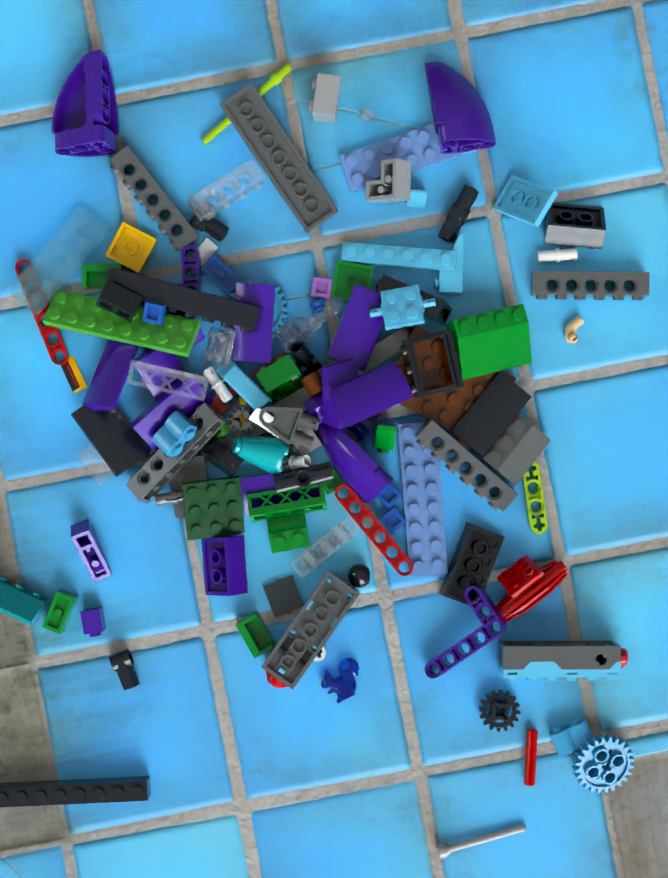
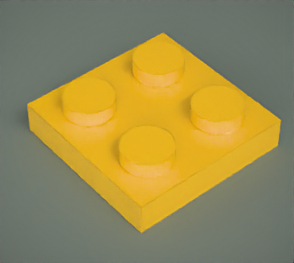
(131, 247)

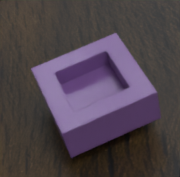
(321, 287)

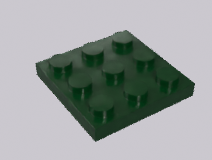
(213, 507)

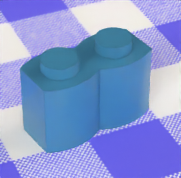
(174, 434)
(569, 737)

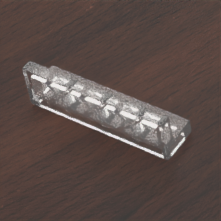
(174, 374)

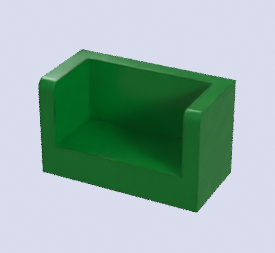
(95, 275)
(60, 611)
(255, 634)

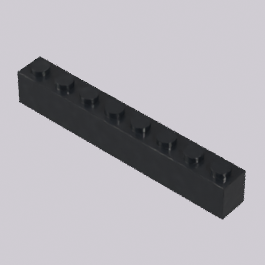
(189, 300)
(75, 791)

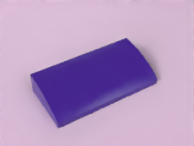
(357, 329)
(257, 344)
(160, 359)
(110, 375)
(370, 394)
(156, 415)
(266, 483)

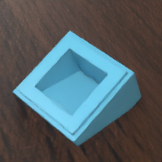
(417, 198)

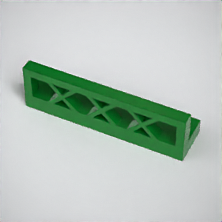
(289, 508)

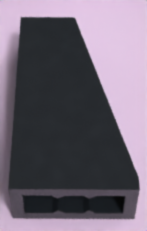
(435, 313)

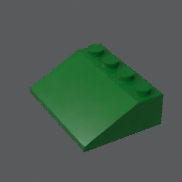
(491, 341)

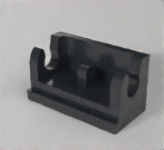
(119, 301)

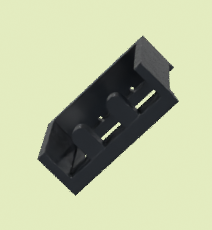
(412, 369)

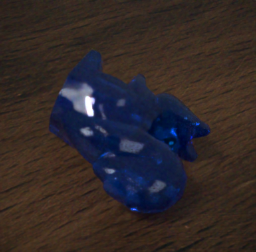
(345, 683)

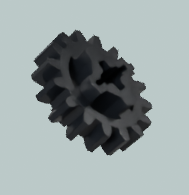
(493, 715)

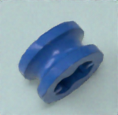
(317, 306)

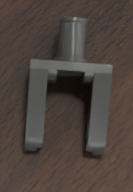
(286, 424)

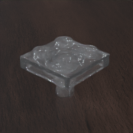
(219, 347)

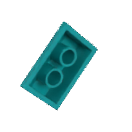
(19, 602)

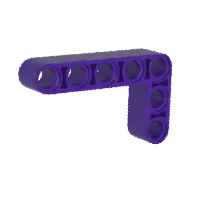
(187, 265)
(472, 639)

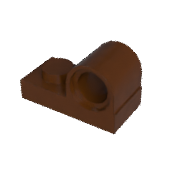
(313, 381)

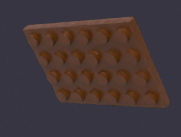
(447, 406)

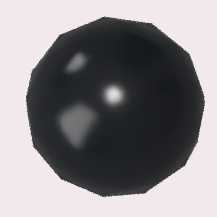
(359, 575)

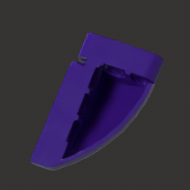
(86, 110)
(457, 111)
(353, 463)

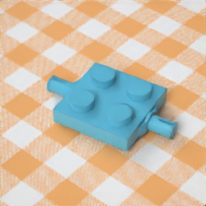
(402, 307)

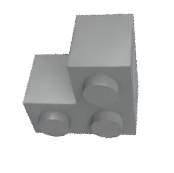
(325, 101)
(393, 184)

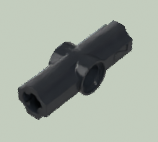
(458, 213)
(290, 479)

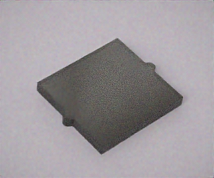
(283, 595)

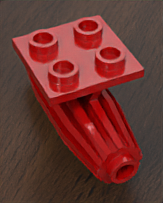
(528, 585)

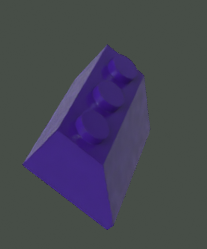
(224, 565)

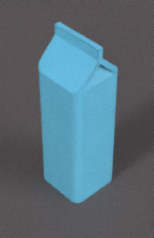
(244, 386)

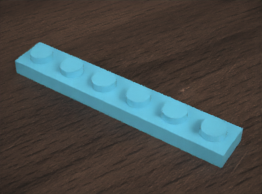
(399, 256)

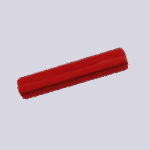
(530, 757)

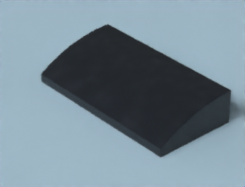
(491, 414)
(111, 437)
(471, 562)

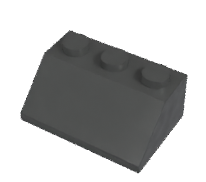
(516, 449)

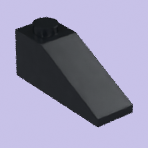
(221, 456)

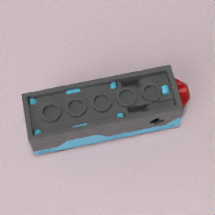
(309, 631)
(561, 660)

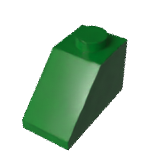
(384, 438)

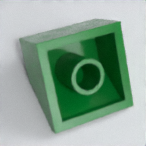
(280, 378)
(288, 533)

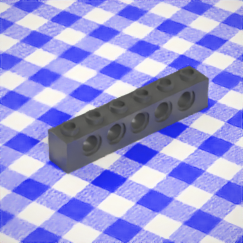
(127, 158)
(638, 280)
(172, 465)
(505, 493)

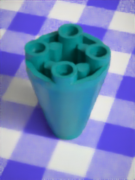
(262, 451)

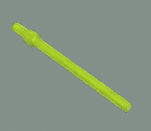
(273, 80)

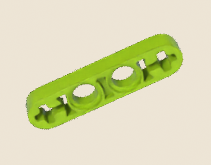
(537, 496)

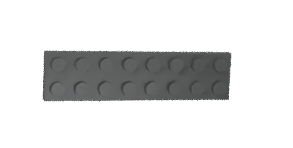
(278, 158)

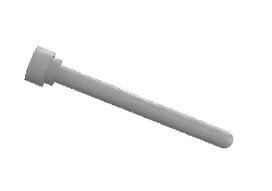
(445, 849)

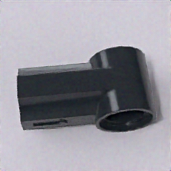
(212, 227)
(306, 361)
(123, 664)

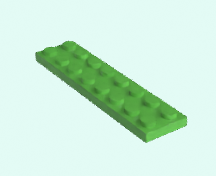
(82, 315)

